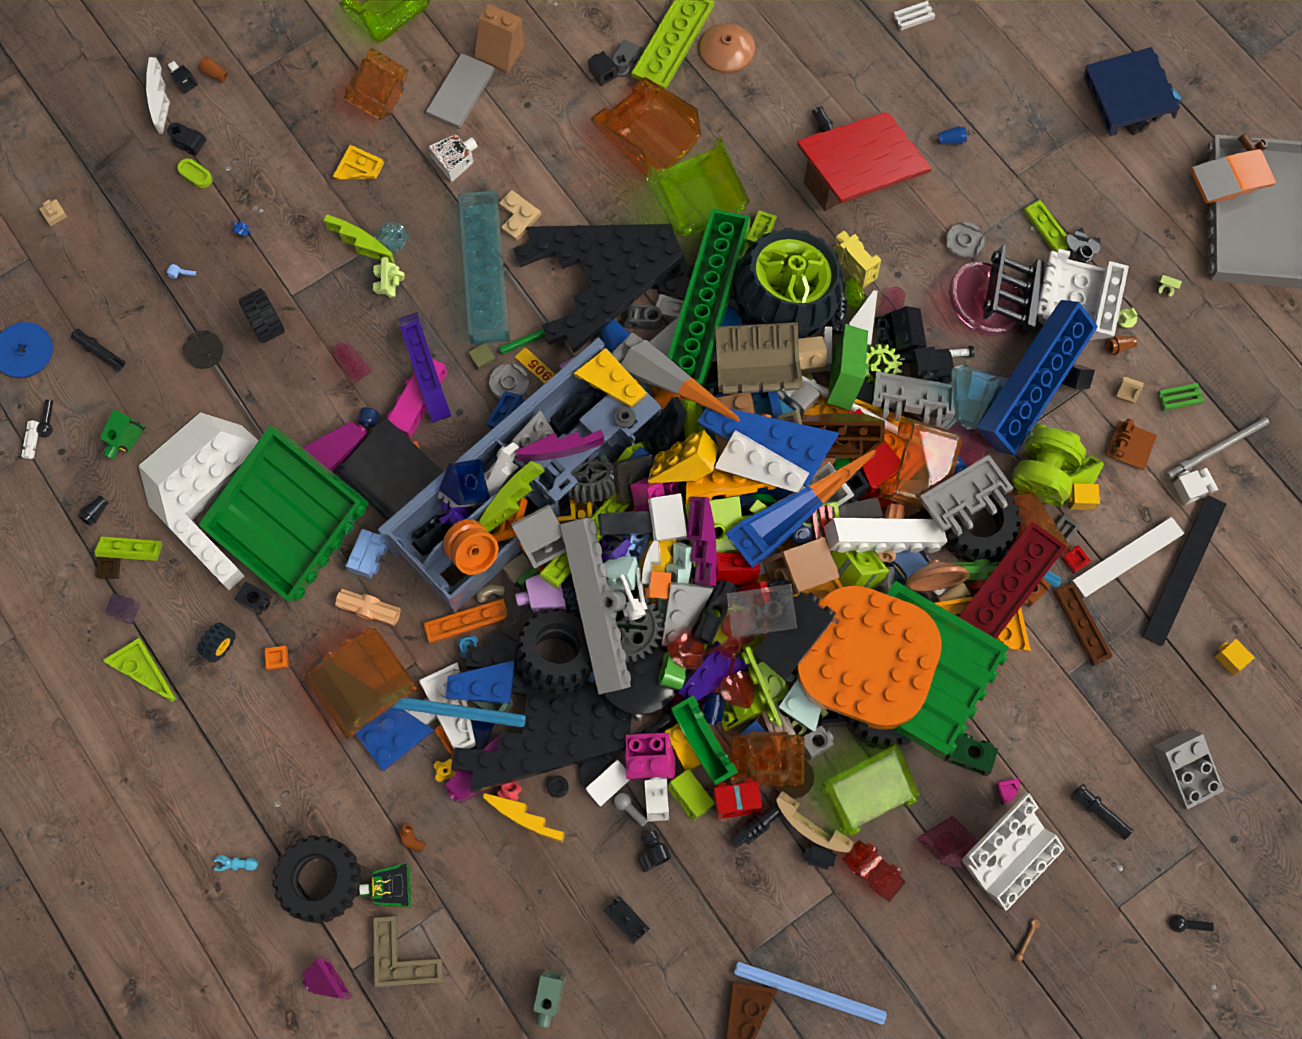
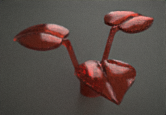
(688, 653)

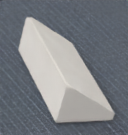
(608, 783)

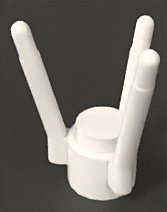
(634, 608)

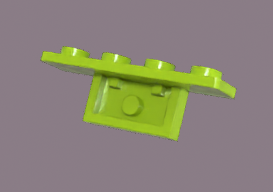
(771, 685)

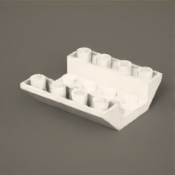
(1014, 855)

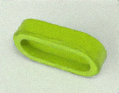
(194, 173)

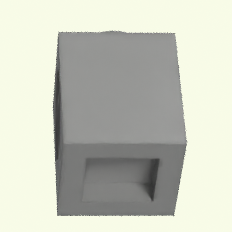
(813, 751)

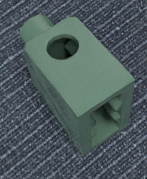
(550, 987)

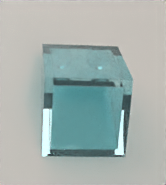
(972, 394)

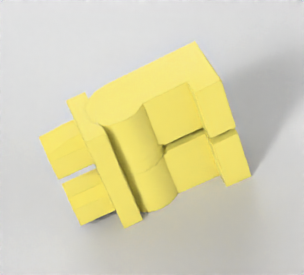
(856, 259)

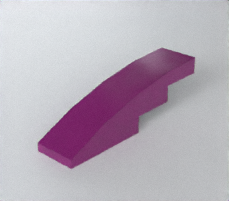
(553, 448)
(702, 532)

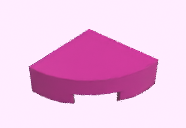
(1007, 790)

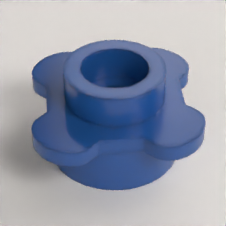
(241, 228)

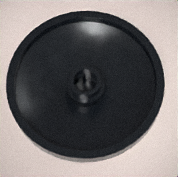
(645, 693)

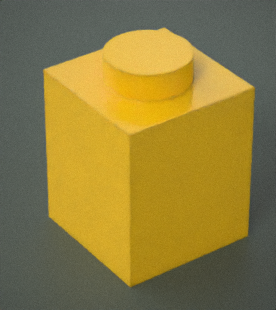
(1084, 497)
(1234, 656)

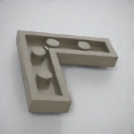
(386, 965)

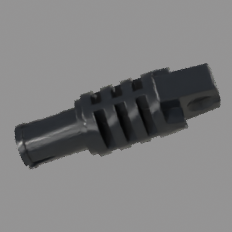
(839, 318)
(756, 826)

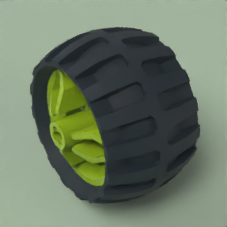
(789, 280)

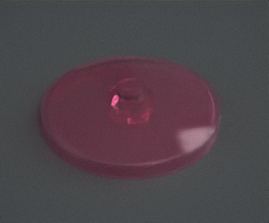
(968, 294)

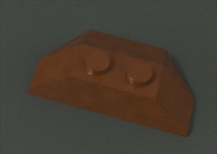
(856, 433)

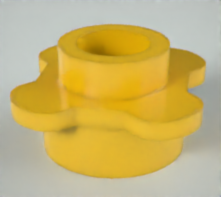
(440, 766)

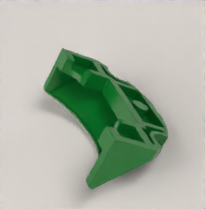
(703, 741)

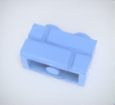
(366, 554)

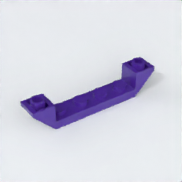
(424, 367)

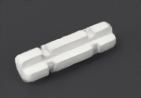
(30, 440)

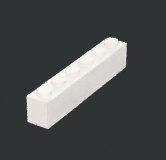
(884, 535)

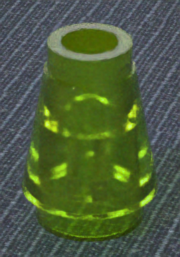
(855, 293)

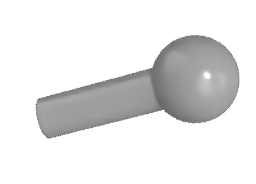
(623, 802)

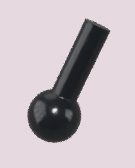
(44, 428)
(1179, 924)

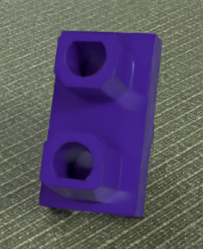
(454, 514)

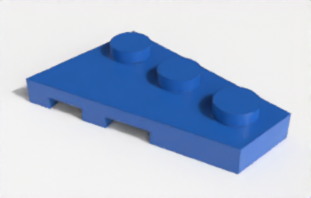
(485, 684)

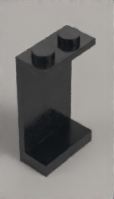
(787, 648)

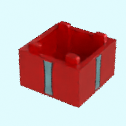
(737, 799)

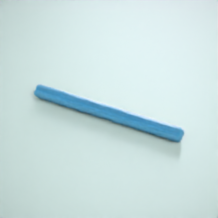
(461, 712)

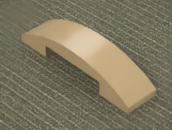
(835, 842)

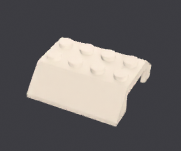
(1094, 287)

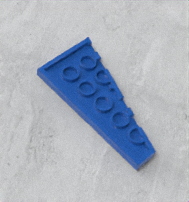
(792, 441)
(392, 736)

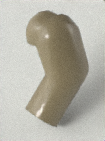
(488, 589)

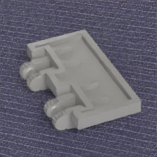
(914, 395)
(967, 491)

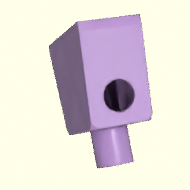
(541, 596)

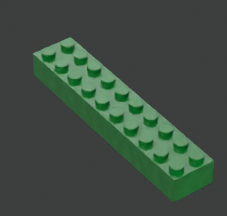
(709, 293)

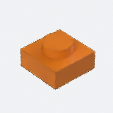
(276, 658)

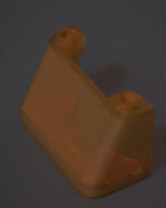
(925, 462)

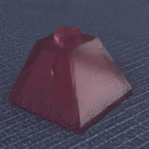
(973, 445)
(948, 842)

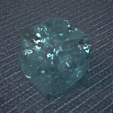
(392, 236)

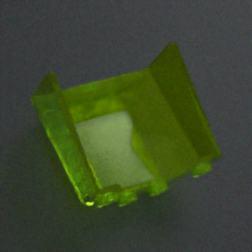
(696, 187)

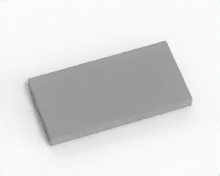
(460, 91)

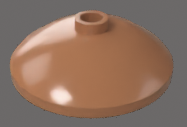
(724, 55)
(936, 576)

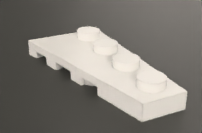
(754, 461)
(457, 730)

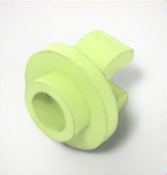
(1127, 318)

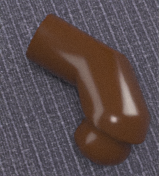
(1251, 145)

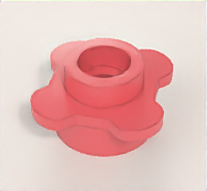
(510, 791)

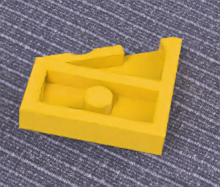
(358, 165)

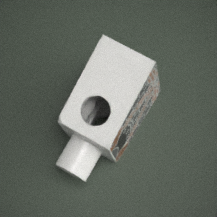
(453, 155)

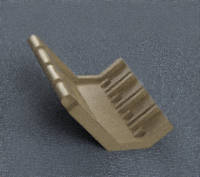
(758, 358)

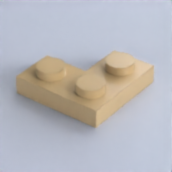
(522, 214)

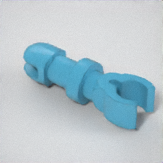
(249, 864)

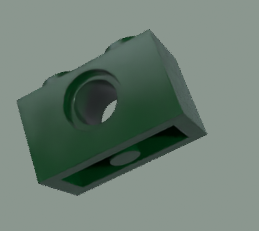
(986, 755)

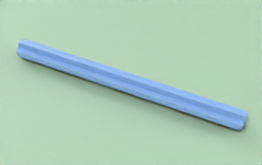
(810, 993)

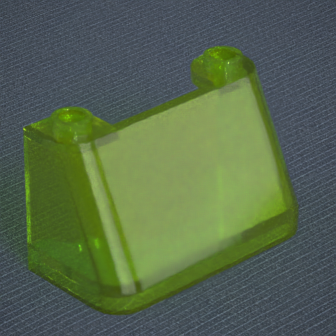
(382, 17)
(869, 790)

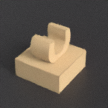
(53, 212)
(1129, 389)

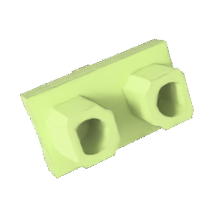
(389, 276)

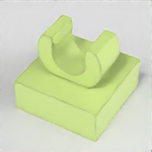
(1168, 282)

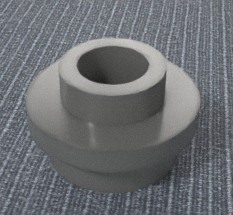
(625, 423)

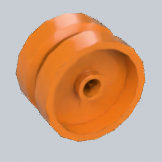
(470, 547)

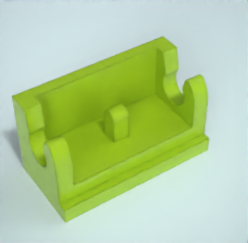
(690, 795)

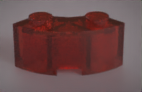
(868, 865)

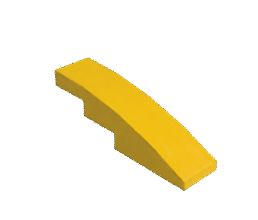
(517, 813)

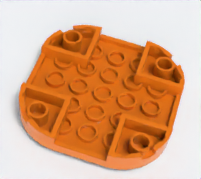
(872, 661)

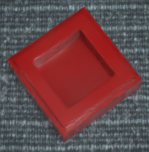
(1075, 559)

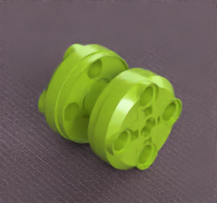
(1053, 452)

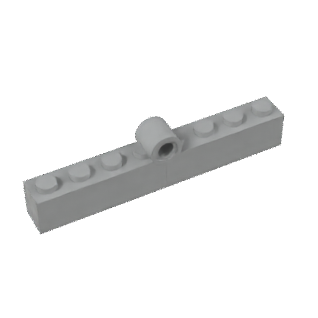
(595, 605)

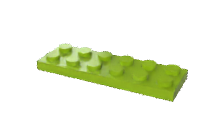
(672, 40)

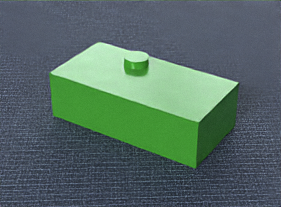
(848, 367)

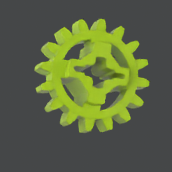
(879, 356)

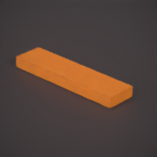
(466, 621)

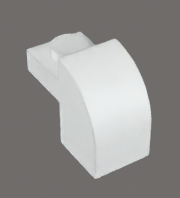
(656, 799)

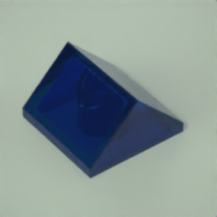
(465, 483)

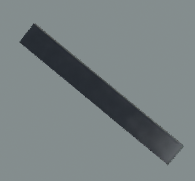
(1184, 570)

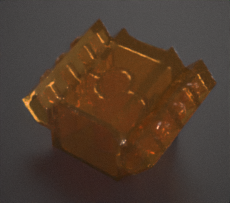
(377, 84)
(768, 758)

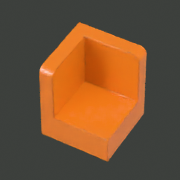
(658, 585)

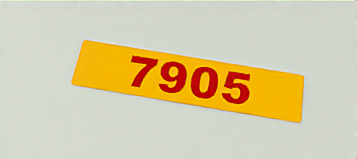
(535, 365)

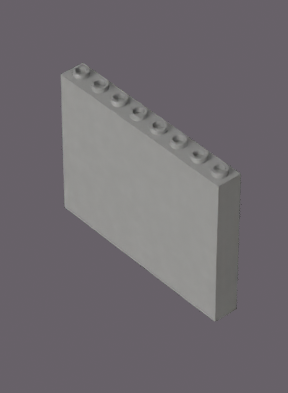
(1260, 232)

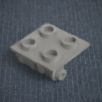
(535, 430)

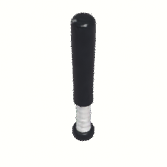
(906, 356)

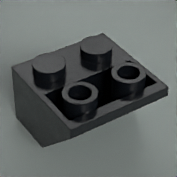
(901, 329)

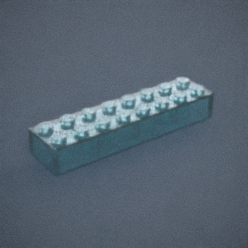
(484, 267)

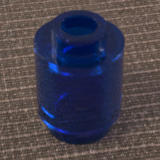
(714, 708)

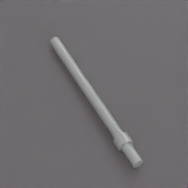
(1188, 464)

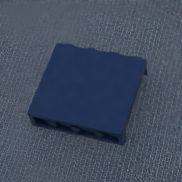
(1130, 89)

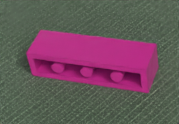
(410, 404)

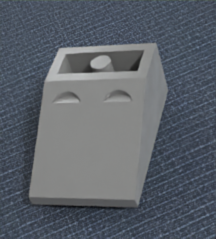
(1189, 767)

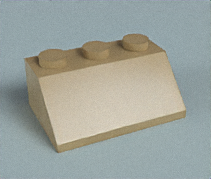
(812, 354)

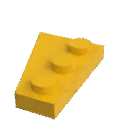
(612, 378)

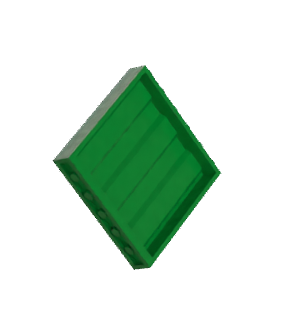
(283, 514)
(959, 681)

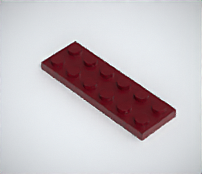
(1013, 580)

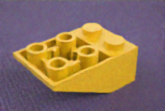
(685, 460)

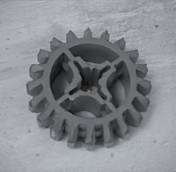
(594, 482)

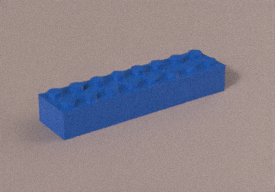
(1037, 377)

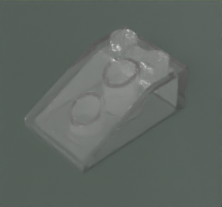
(761, 611)

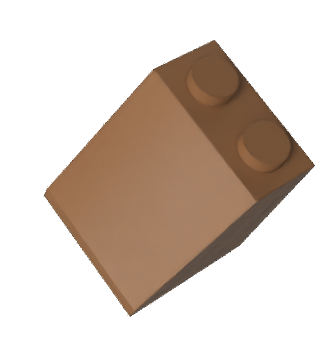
(499, 38)
(803, 566)

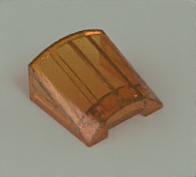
(651, 126)

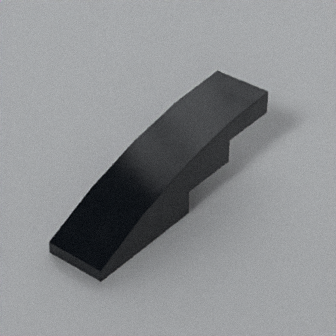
(625, 523)

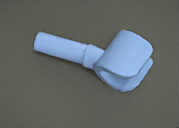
(174, 270)

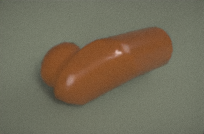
(409, 840)

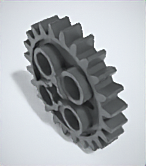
(650, 635)

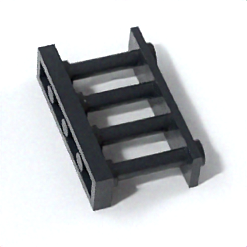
(1031, 290)

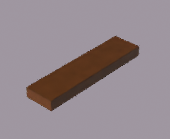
(1083, 624)

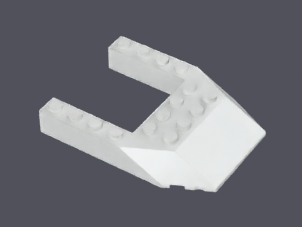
(190, 476)

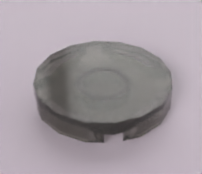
(203, 349)

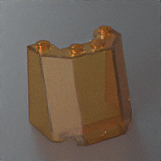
(360, 681)

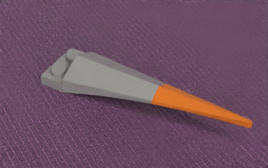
(653, 367)

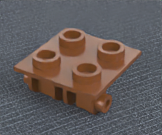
(1131, 444)

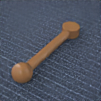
(1034, 925)

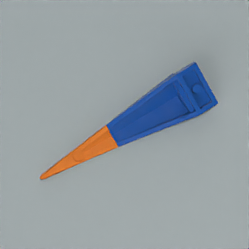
(769, 529)

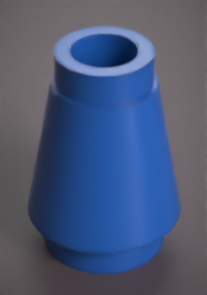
(953, 136)

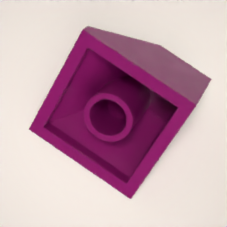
(324, 980)

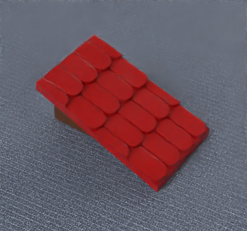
(859, 160)

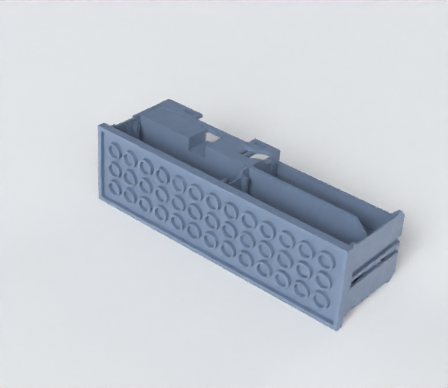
(546, 488)

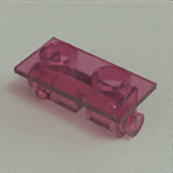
(351, 361)

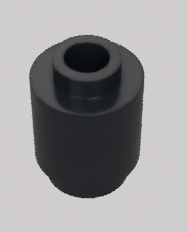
(819, 856)

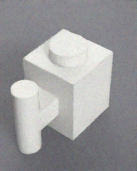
(1193, 487)

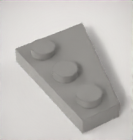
(683, 609)

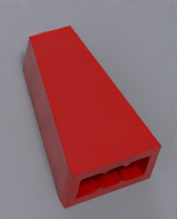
(881, 465)

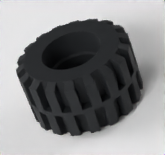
(261, 315)

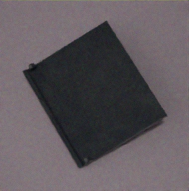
(388, 469)

